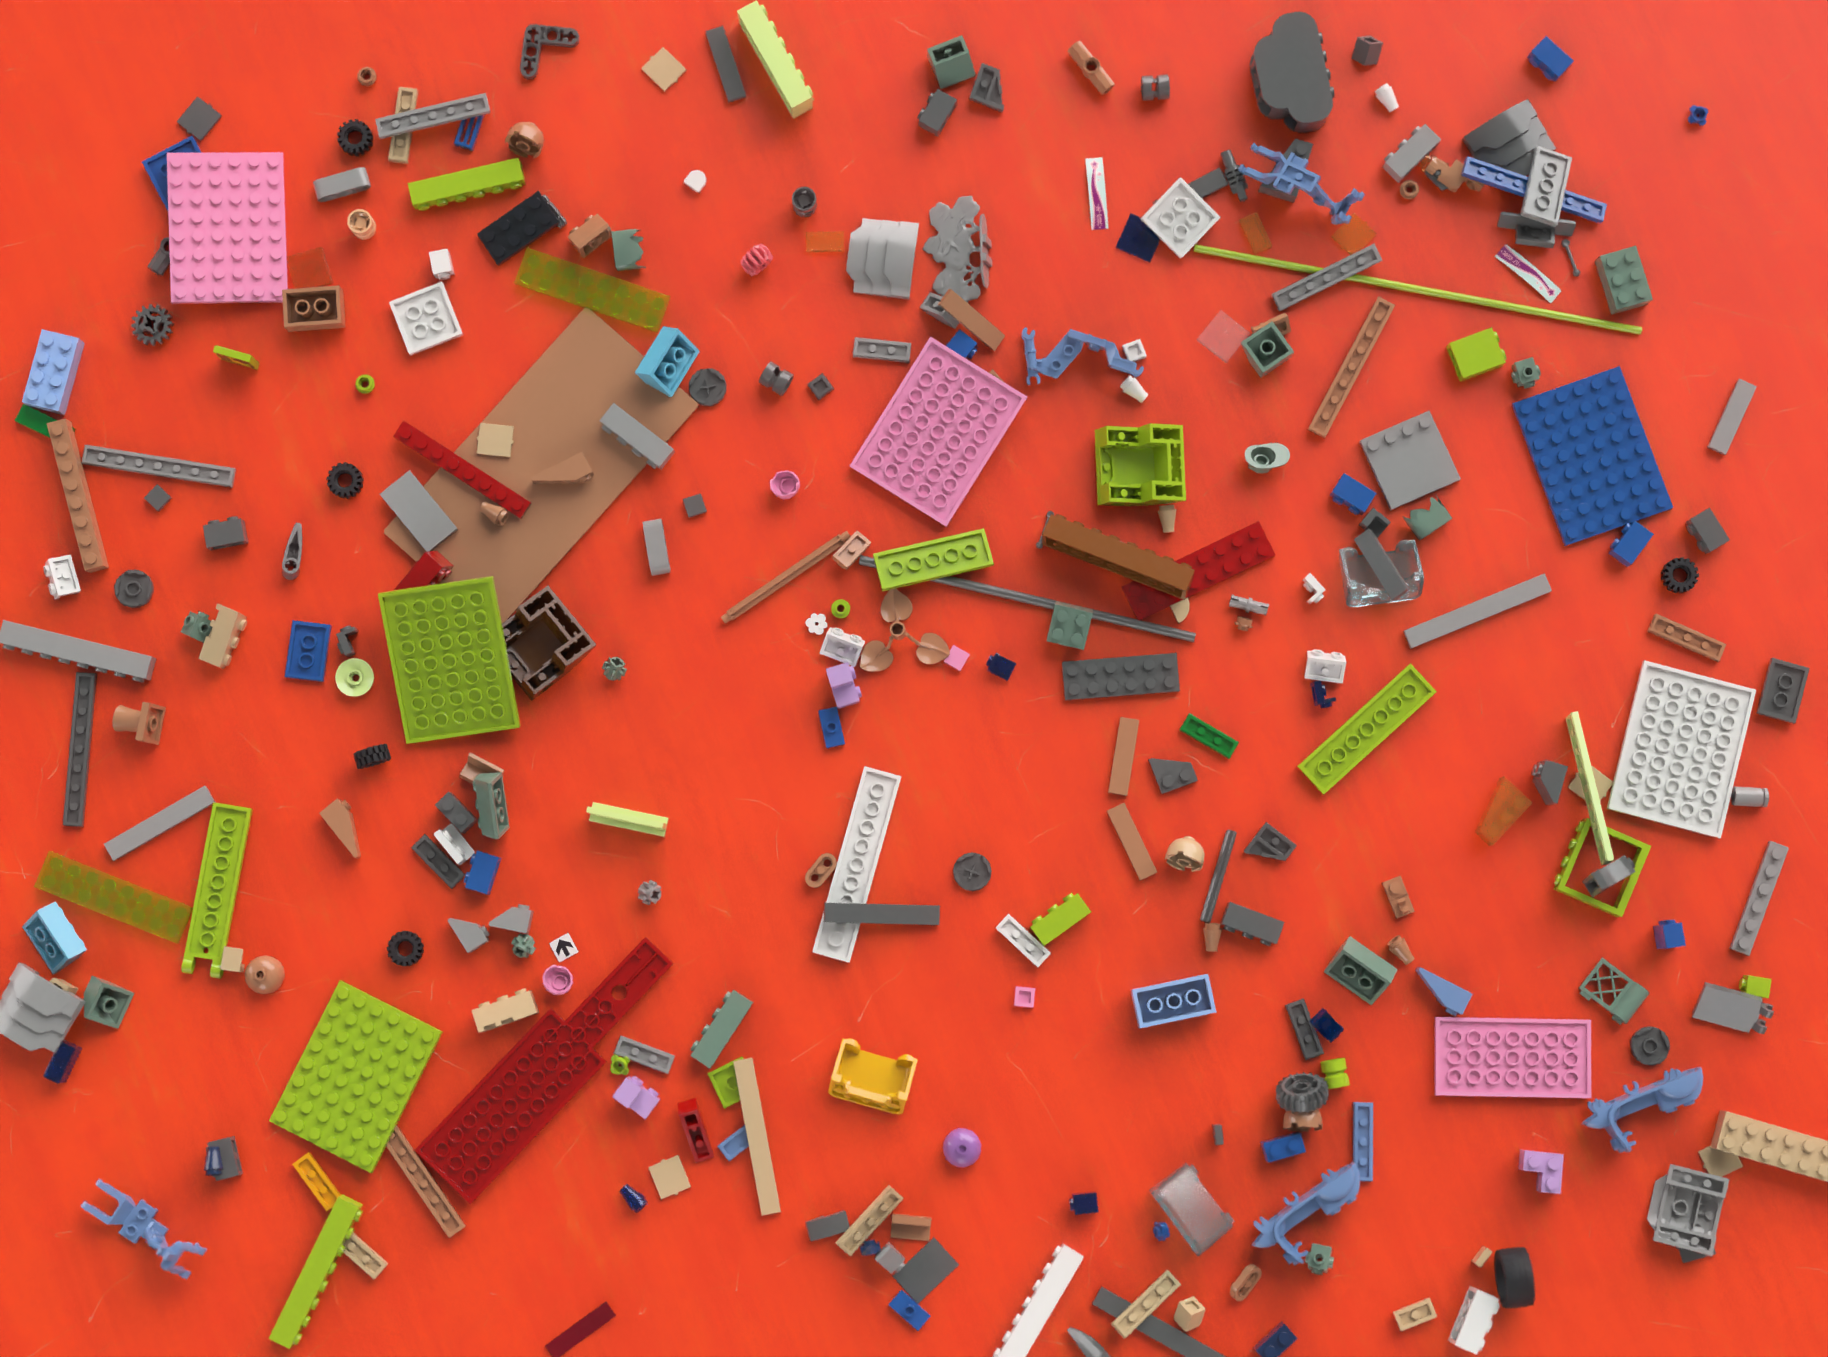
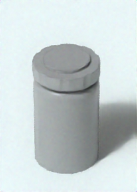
(1750, 796)

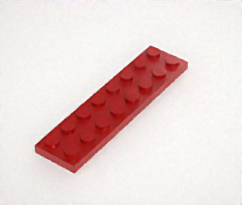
(1211, 566)

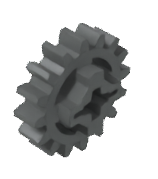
(159, 322)

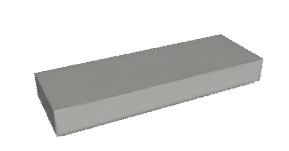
(882, 350)
(644, 1054)

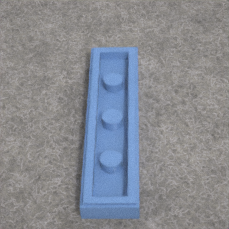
(1363, 1139)

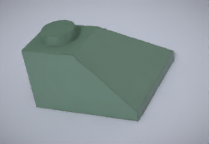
(106, 1002)

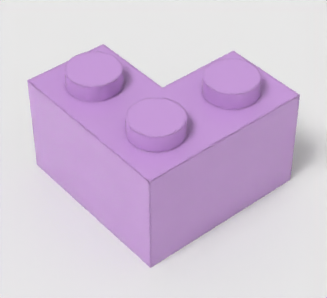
(843, 685)
(636, 1096)
(1548, 1167)

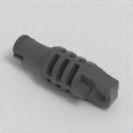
(1235, 178)

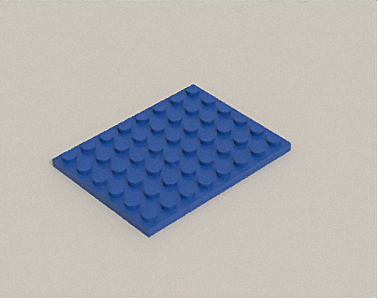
(1592, 456)

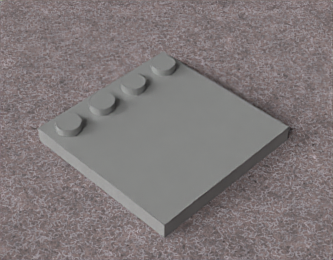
(1409, 460)

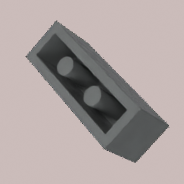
(1252, 924)

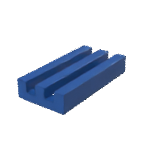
(470, 146)

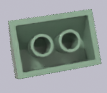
(491, 804)
(1360, 970)

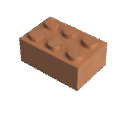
(313, 308)

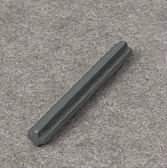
(1218, 876)

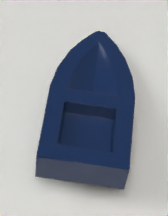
(870, 1247)

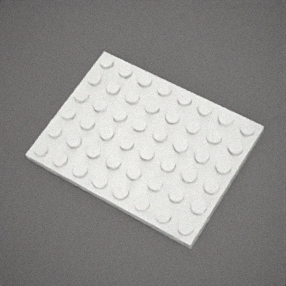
(1681, 749)

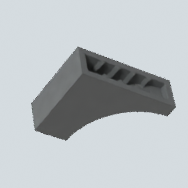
(1609, 875)

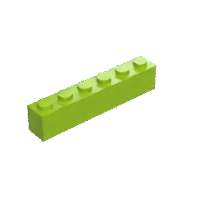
(466, 184)

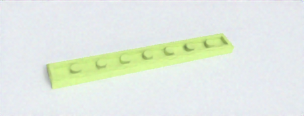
(1589, 788)

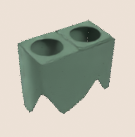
(626, 249)
(1425, 521)

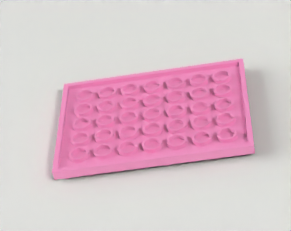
(227, 227)
(938, 431)

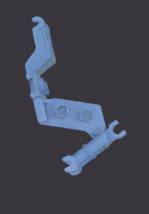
(1293, 174)
(1067, 350)
(139, 1222)

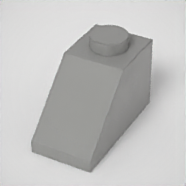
(931, 307)
(514, 919)
(470, 934)
(890, 1258)

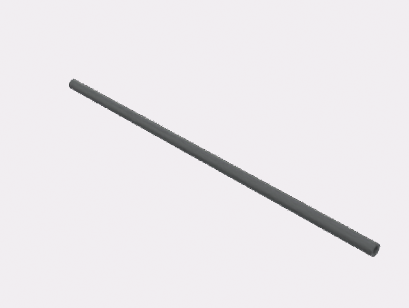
(1049, 603)

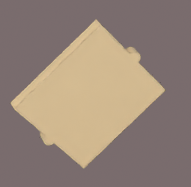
(663, 69)
(495, 440)
(1602, 783)
(1719, 1162)
(669, 1177)

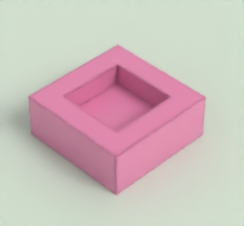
(957, 658)
(1024, 997)

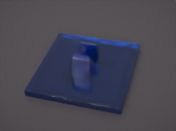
(1138, 239)

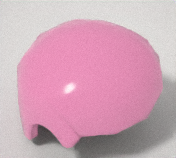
(785, 484)
(557, 980)

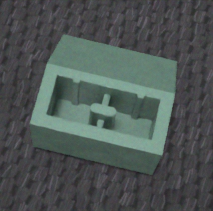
(951, 62)

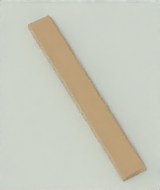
(757, 1136)

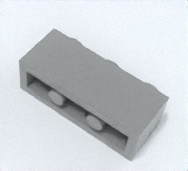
(1411, 152)

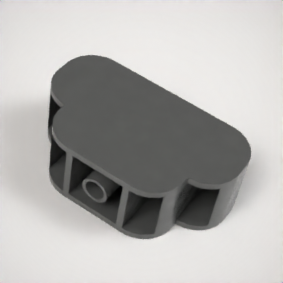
(1292, 74)

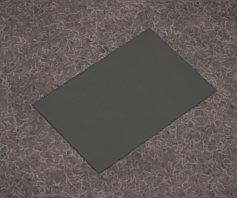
(926, 1270)

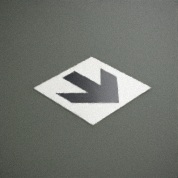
(563, 947)

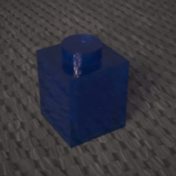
(1084, 1203)

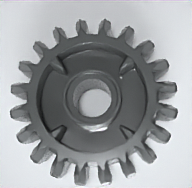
(1302, 1092)

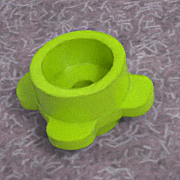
(616, 1069)

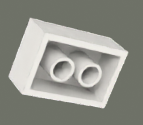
(1474, 1320)

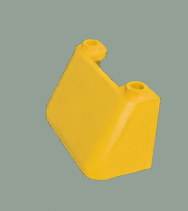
(872, 1078)

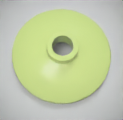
(345, 674)

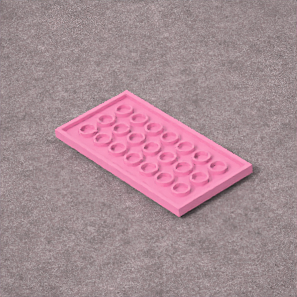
(1512, 1057)

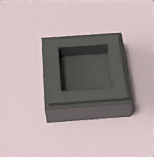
(820, 386)
(158, 497)
(694, 505)
(1217, 1134)

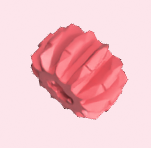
(756, 259)

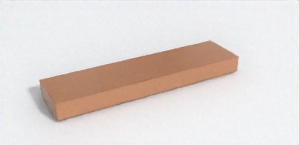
(971, 319)
(1686, 637)
(1123, 756)
(1132, 841)

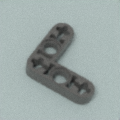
(541, 38)

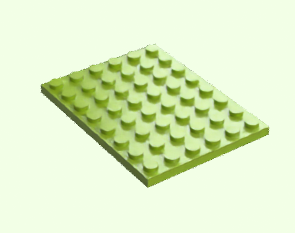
(449, 659)
(356, 1076)

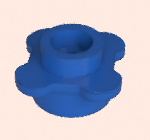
(1702, 111)
(1161, 1231)

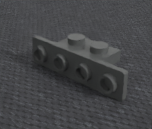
(1534, 232)

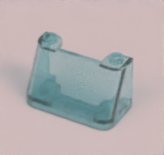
(1362, 584)
(1192, 1208)

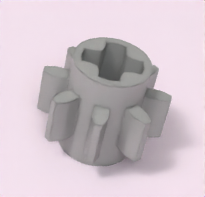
(649, 892)

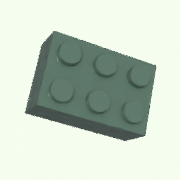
(1623, 280)

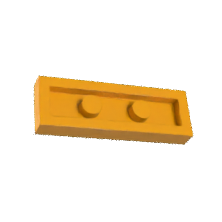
(317, 1180)

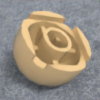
(1185, 853)

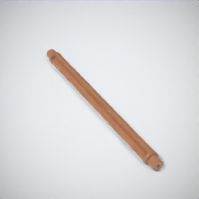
(785, 577)

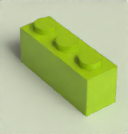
(1059, 918)

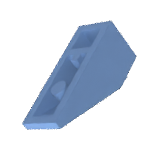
(1449, 995)

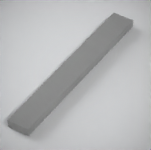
(158, 466)
(1477, 611)

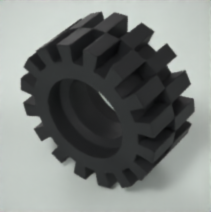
(358, 148)
(337, 472)
(1688, 567)
(372, 756)
(416, 952)

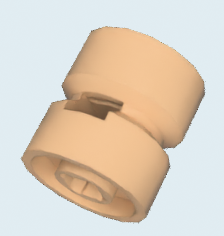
(361, 224)

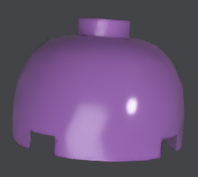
(962, 1147)

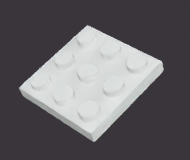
(1180, 217)
(426, 318)

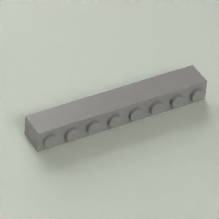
(76, 650)

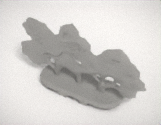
(955, 245)

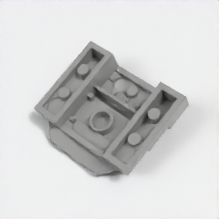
(882, 257)
(36, 1010)
(1687, 1209)

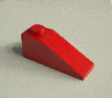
(695, 1129)

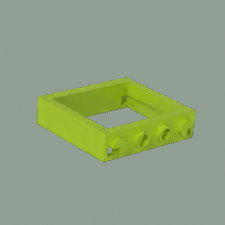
(1629, 882)

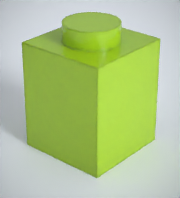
(1755, 985)

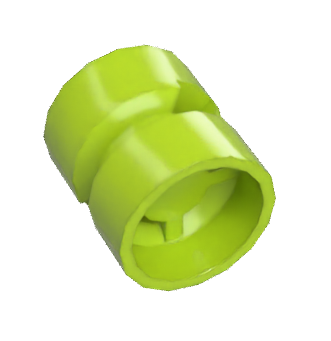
(1335, 1073)

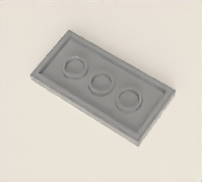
(1546, 186)
(418, 511)

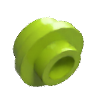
(363, 378)
(836, 613)

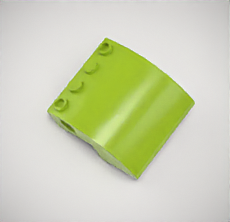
(1140, 465)

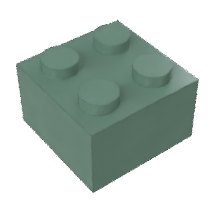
(1069, 625)

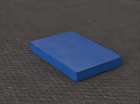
(308, 651)

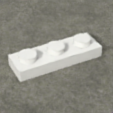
(1023, 940)

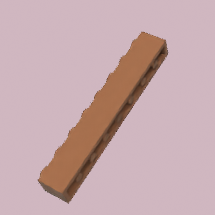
(77, 495)

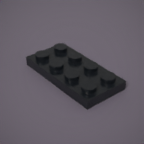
(518, 228)

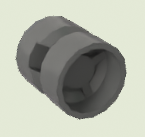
(1162, 87)
(804, 201)
(775, 378)

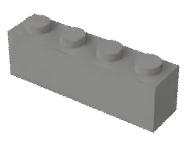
(637, 436)

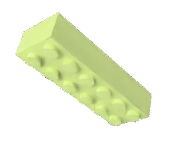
(775, 59)

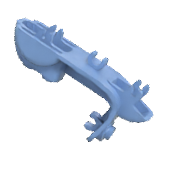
(1668, 1093)
(1328, 1195)

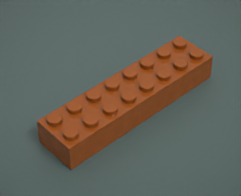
(1118, 556)

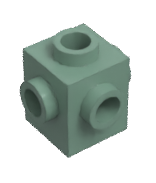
(1525, 373)
(197, 626)
(1319, 1252)

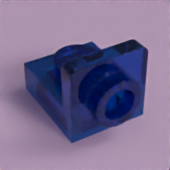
(1000, 666)
(1318, 693)
(1326, 1025)

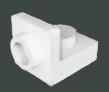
(1312, 584)

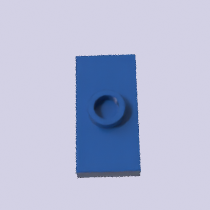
(831, 727)
(909, 1310)

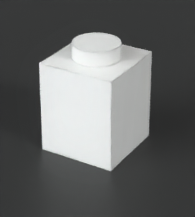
(441, 264)

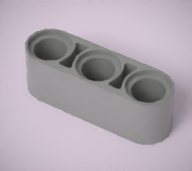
(341, 184)
(656, 547)

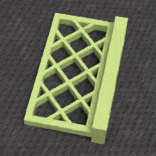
(628, 819)

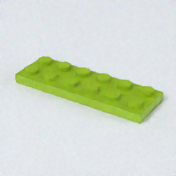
(933, 559)

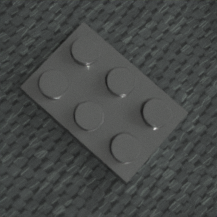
(1782, 690)

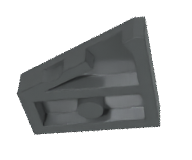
(988, 88)
(1172, 774)
(1270, 843)

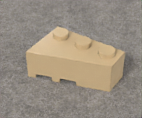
(223, 637)
(505, 1010)

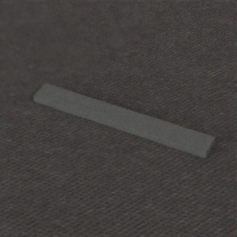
(79, 749)
(1155, 1327)

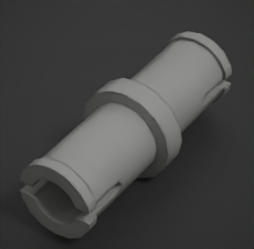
(1249, 605)

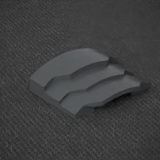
(1509, 139)

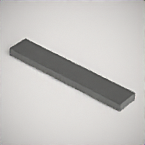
(882, 913)

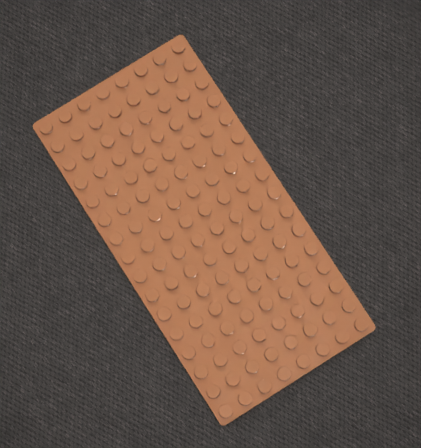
(553, 418)

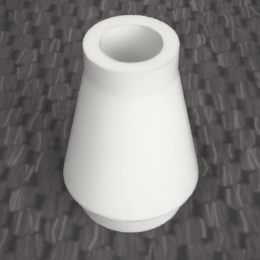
(1386, 97)
(1134, 389)

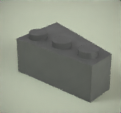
(1301, 149)

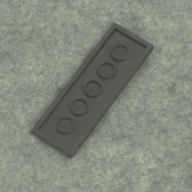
(1120, 676)

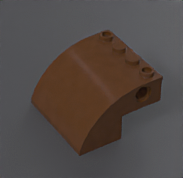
(543, 642)

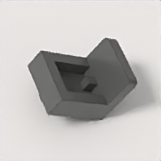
(345, 645)

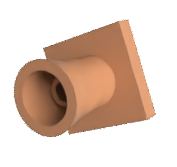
(146, 722)

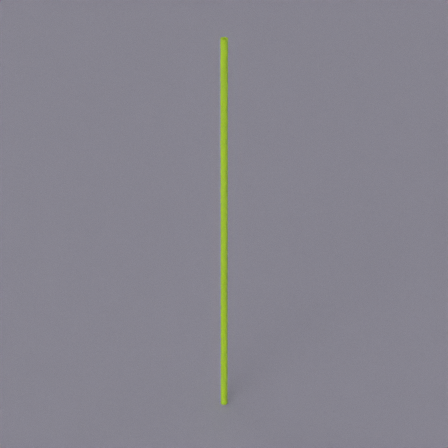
(1424, 290)

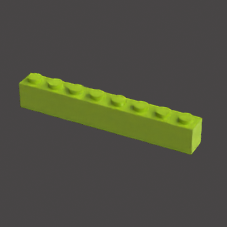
(315, 1272)

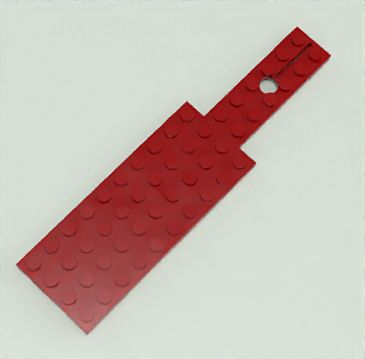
(534, 1080)

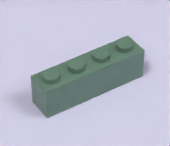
(721, 1029)

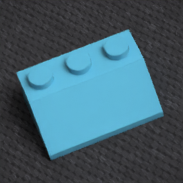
(667, 360)
(54, 937)

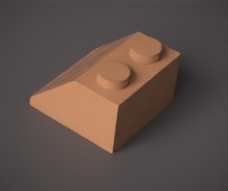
(590, 235)

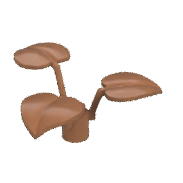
(898, 607)

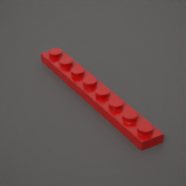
(462, 469)

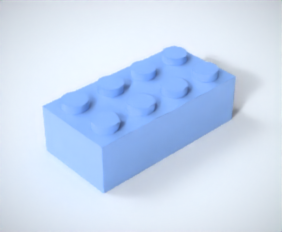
(53, 372)
(1173, 1001)

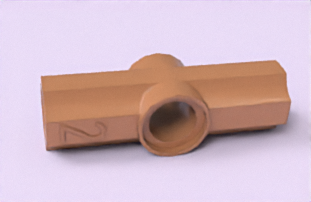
(1084, 58)

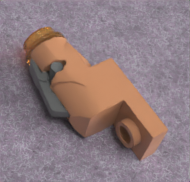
(1445, 176)

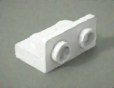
(61, 576)
(842, 646)
(1325, 666)
(454, 844)

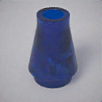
(634, 1199)

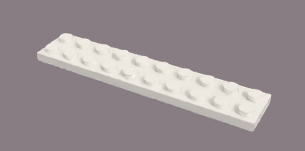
(858, 858)

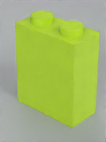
(1476, 354)

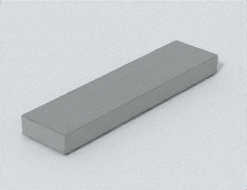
(1732, 416)

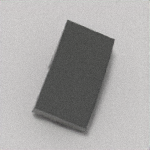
(827, 1225)

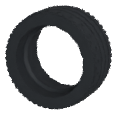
(1514, 1277)

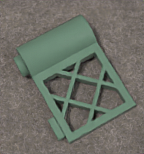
(1625, 1003)

